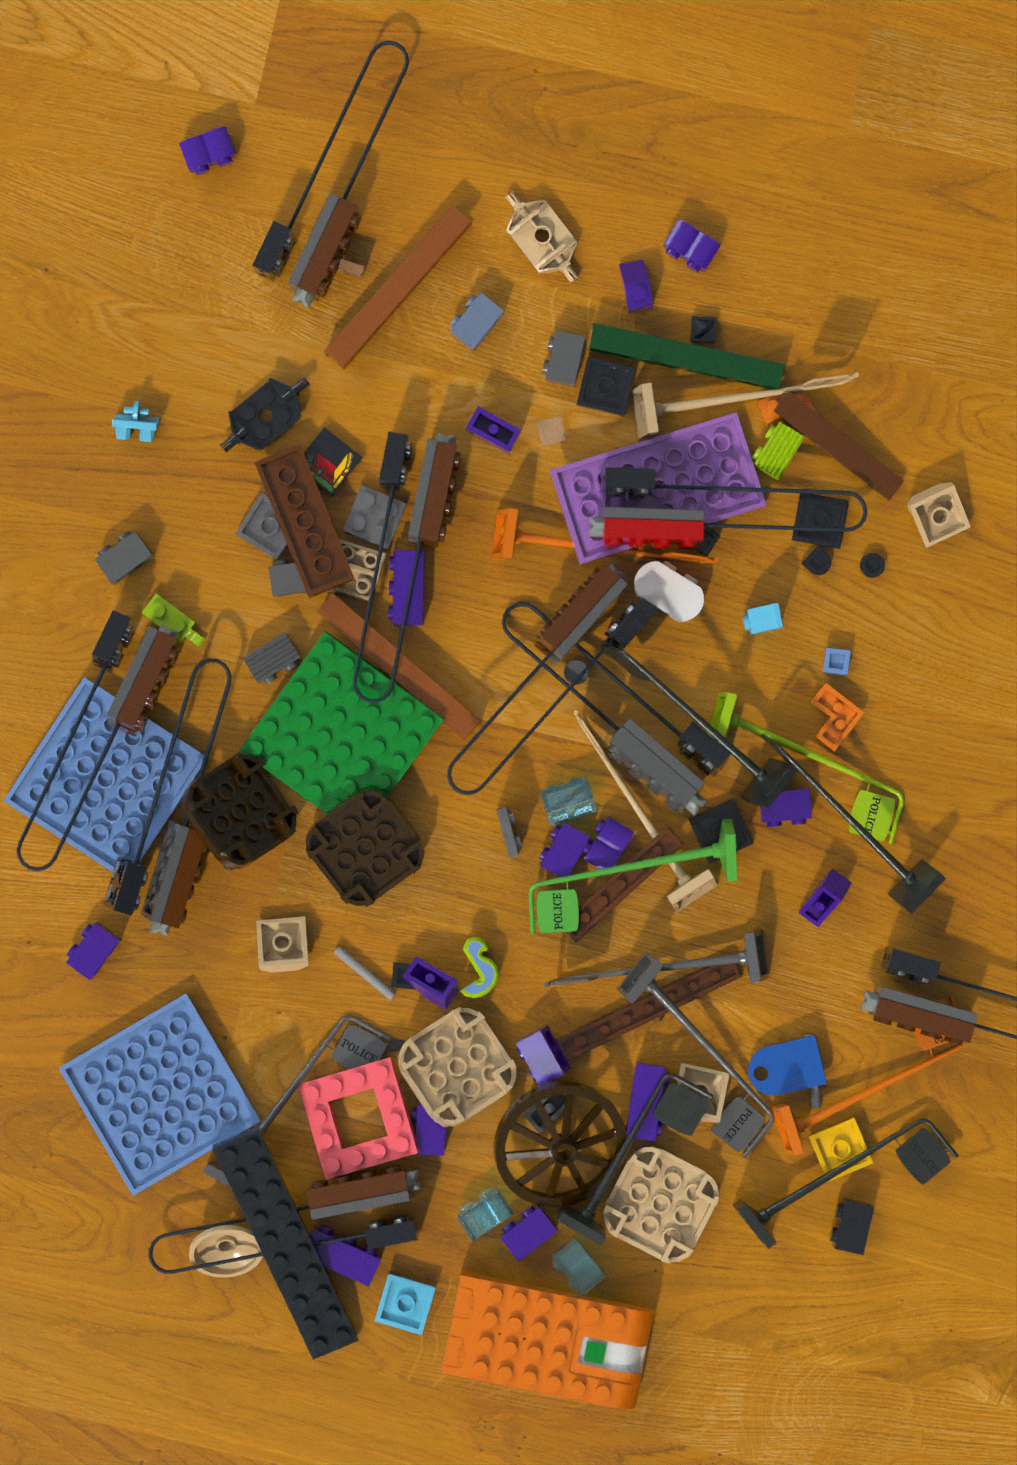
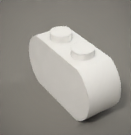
(669, 591)

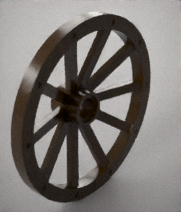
(557, 1142)

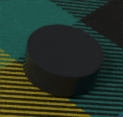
(872, 565)

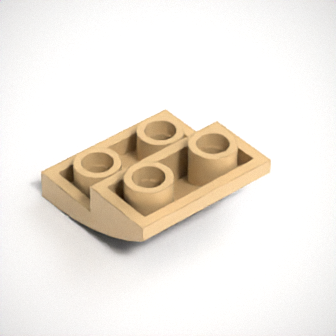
(362, 564)

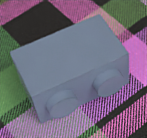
(476, 321)

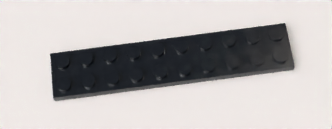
(285, 1242)

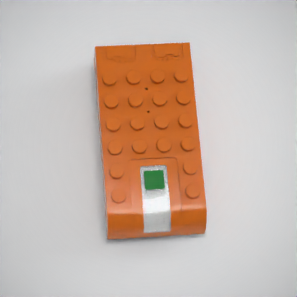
(547, 1341)

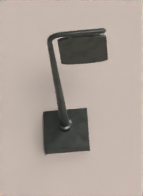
(677, 1109)

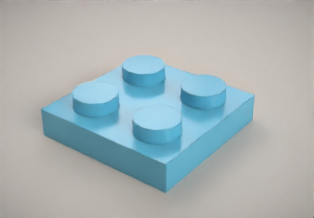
(405, 1303)

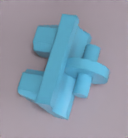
(124, 423)

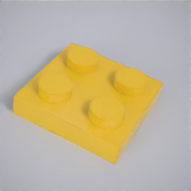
(839, 1144)

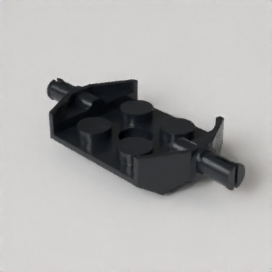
(245, 420)

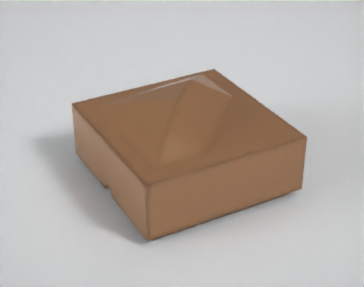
(352, 268)

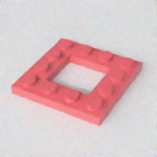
(332, 1154)

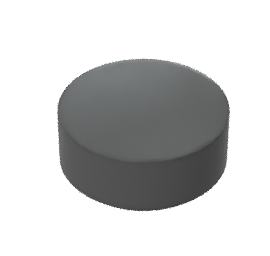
(573, 670)

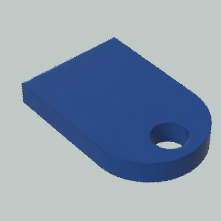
(790, 1066)

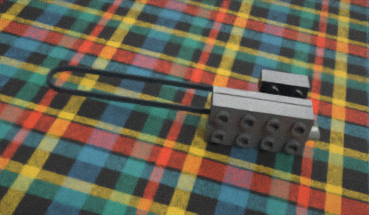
(642, 753)

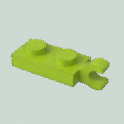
(164, 613)

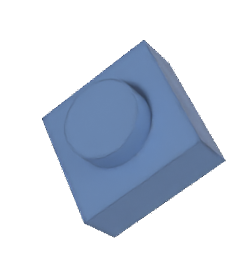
(836, 661)

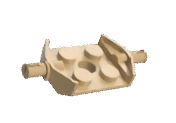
(545, 256)

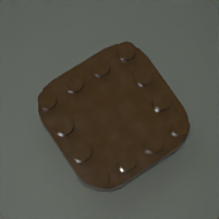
(239, 811)
(365, 846)

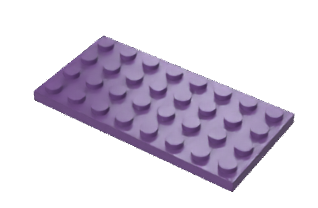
(697, 456)

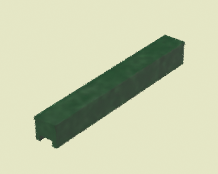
(686, 357)

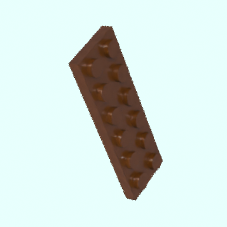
(304, 521)

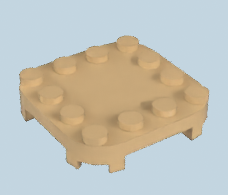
(456, 1067)
(660, 1203)

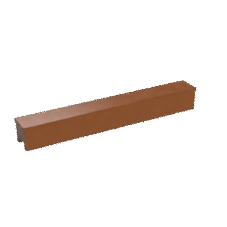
(398, 287)
(407, 673)

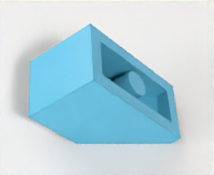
(762, 619)

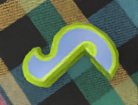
(485, 967)

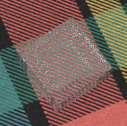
(551, 431)

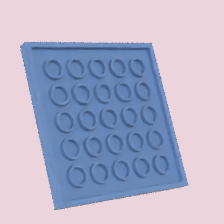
(123, 789)
(159, 1094)

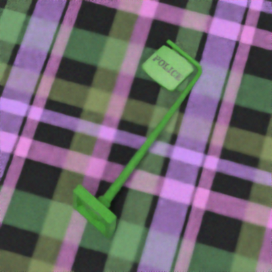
(559, 908)

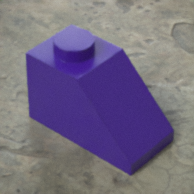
(636, 286)
(825, 897)
(432, 982)

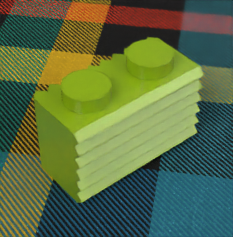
(778, 450)

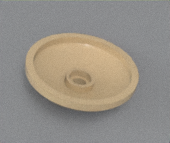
(224, 1243)

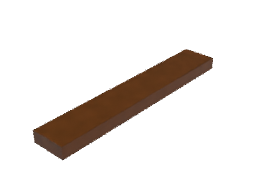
(838, 445)
(624, 883)

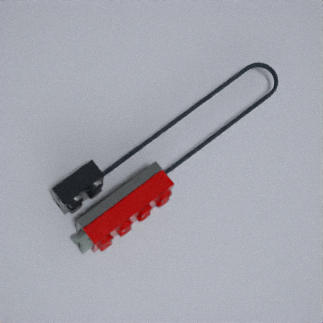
(672, 526)

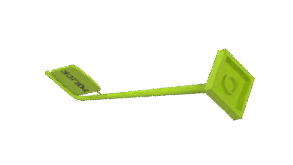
(869, 809)

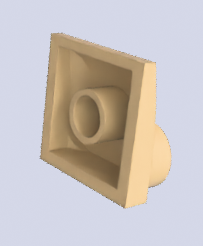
(938, 513)
(282, 944)
(711, 1081)

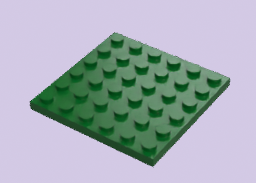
(331, 740)

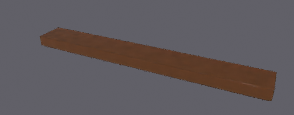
(645, 1009)

